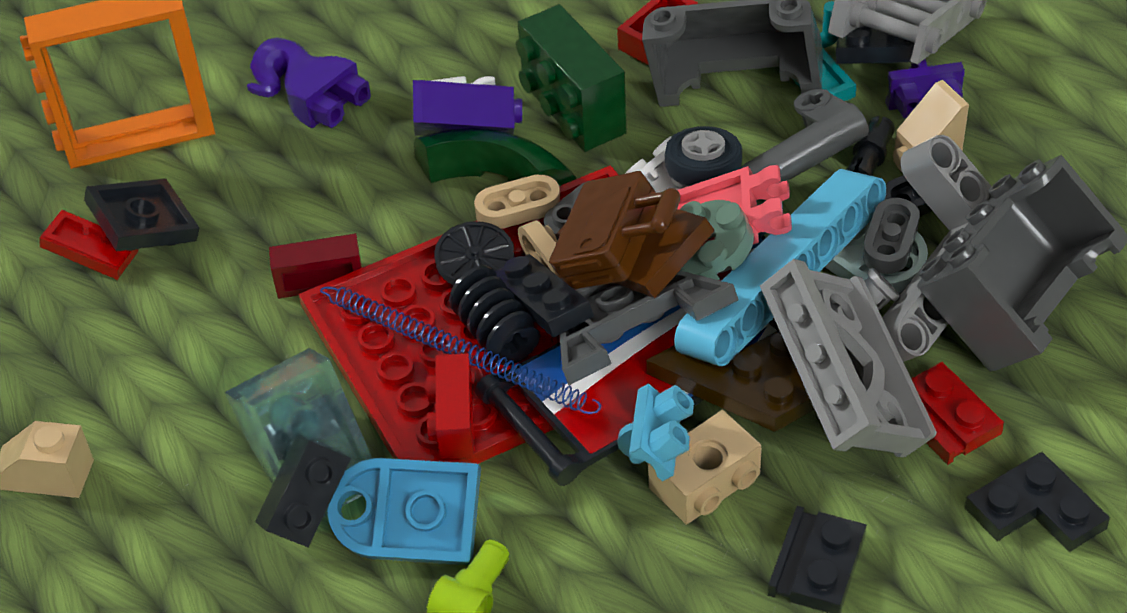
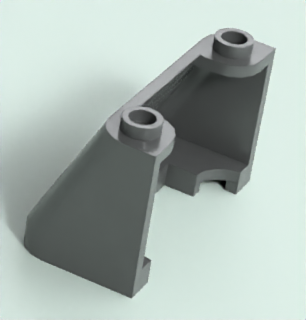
(731, 37)

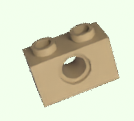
(715, 466)

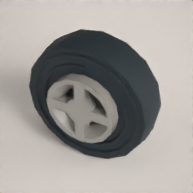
(702, 154)

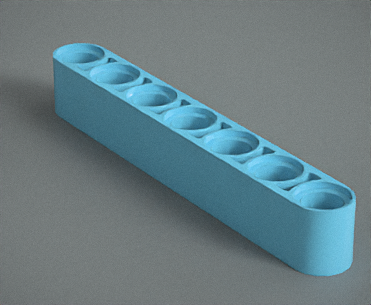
(817, 235)

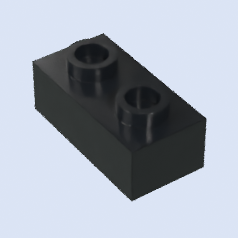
(302, 490)

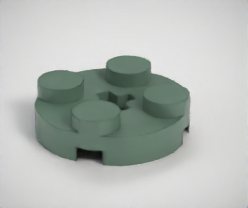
(731, 242)

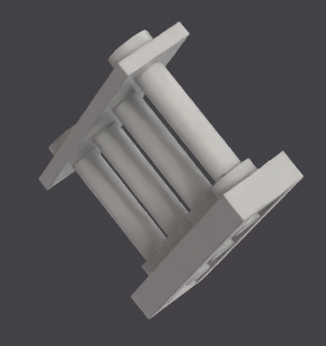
(919, 21)

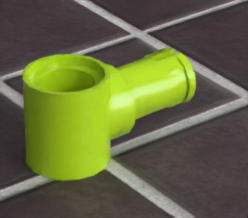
(471, 587)

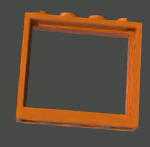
(129, 134)

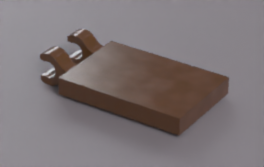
(666, 253)

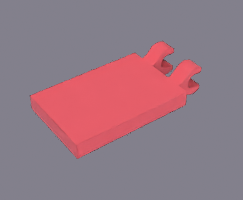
(745, 190)

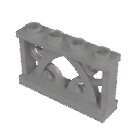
(847, 361)

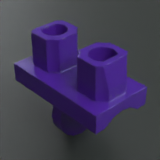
(911, 85)

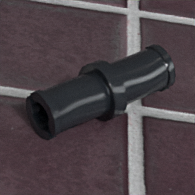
(872, 149)

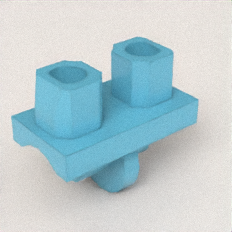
(657, 429)

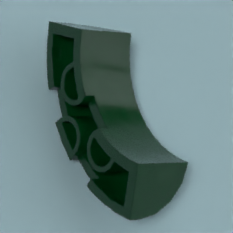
(474, 151)

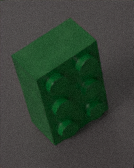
(572, 77)

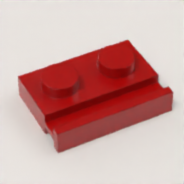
(956, 412)

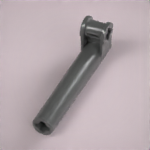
(828, 130)

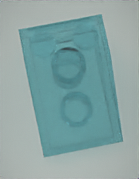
(292, 399)

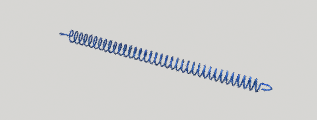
(462, 350)

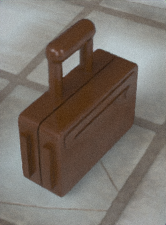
(610, 229)

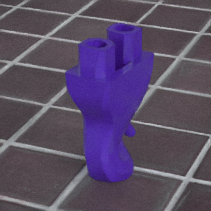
(312, 84)

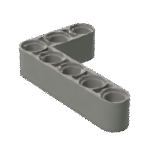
(951, 189)

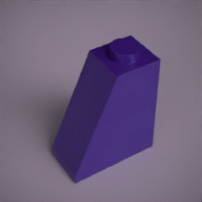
(463, 106)

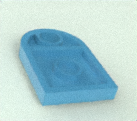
(411, 510)

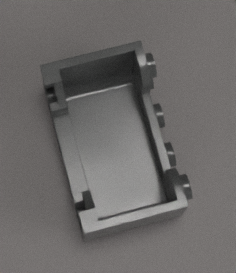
(1019, 260)

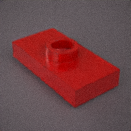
(85, 244)

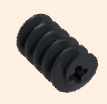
(493, 315)

